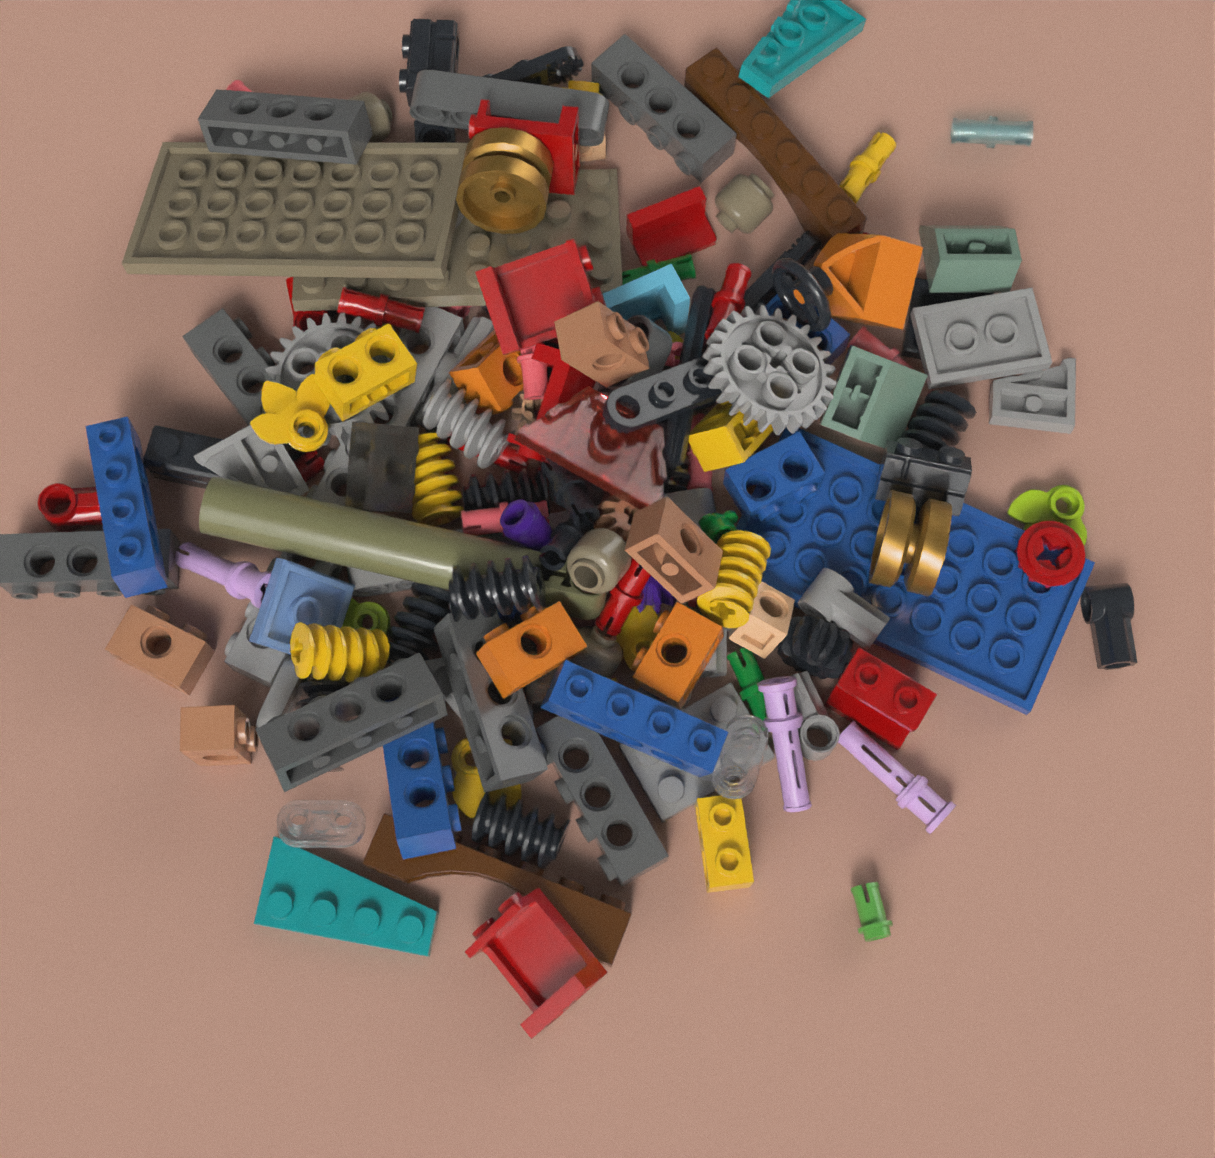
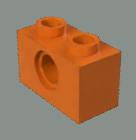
(489, 376)
(515, 668)
(676, 680)

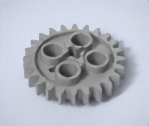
(307, 350)
(769, 370)

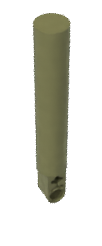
(370, 540)

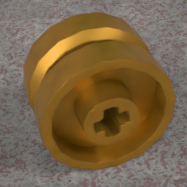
(505, 181)
(917, 544)

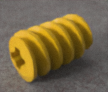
(432, 498)
(738, 579)
(337, 651)

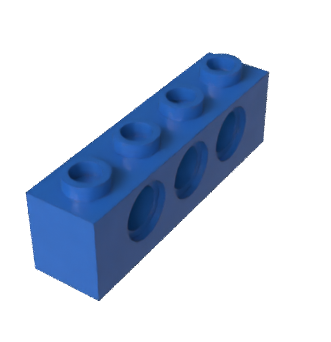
(126, 507)
(634, 719)
(426, 828)

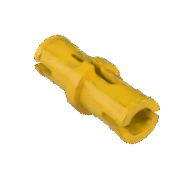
(867, 166)

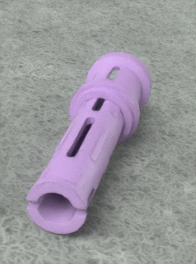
(239, 578)
(784, 723)
(854, 738)

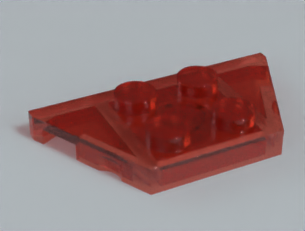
(584, 444)

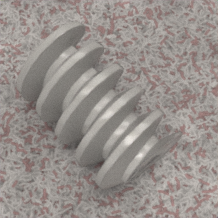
(465, 425)

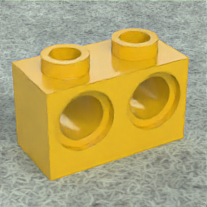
(372, 379)
(723, 439)
(723, 843)

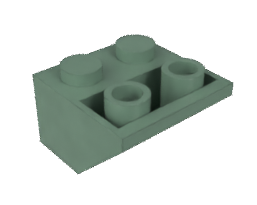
(970, 258)
(872, 398)

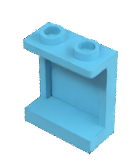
(654, 296)

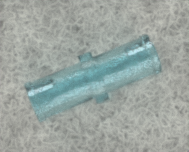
(991, 132)

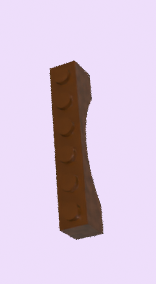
(806, 185)
(596, 922)

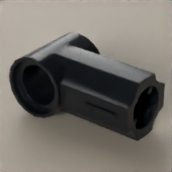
(1110, 616)

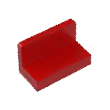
(671, 227)

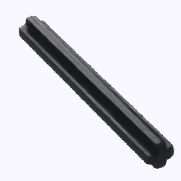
(693, 347)

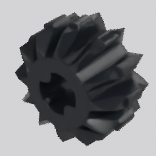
(816, 647)

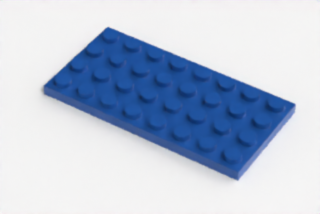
(983, 616)

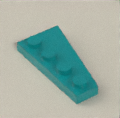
(798, 42)
(331, 902)

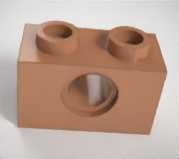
(602, 344)
(674, 550)
(138, 636)
(217, 735)

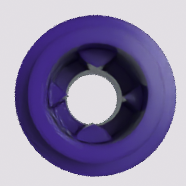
(525, 524)

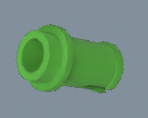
(872, 914)

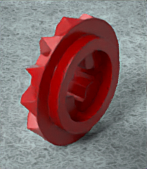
(1056, 537)

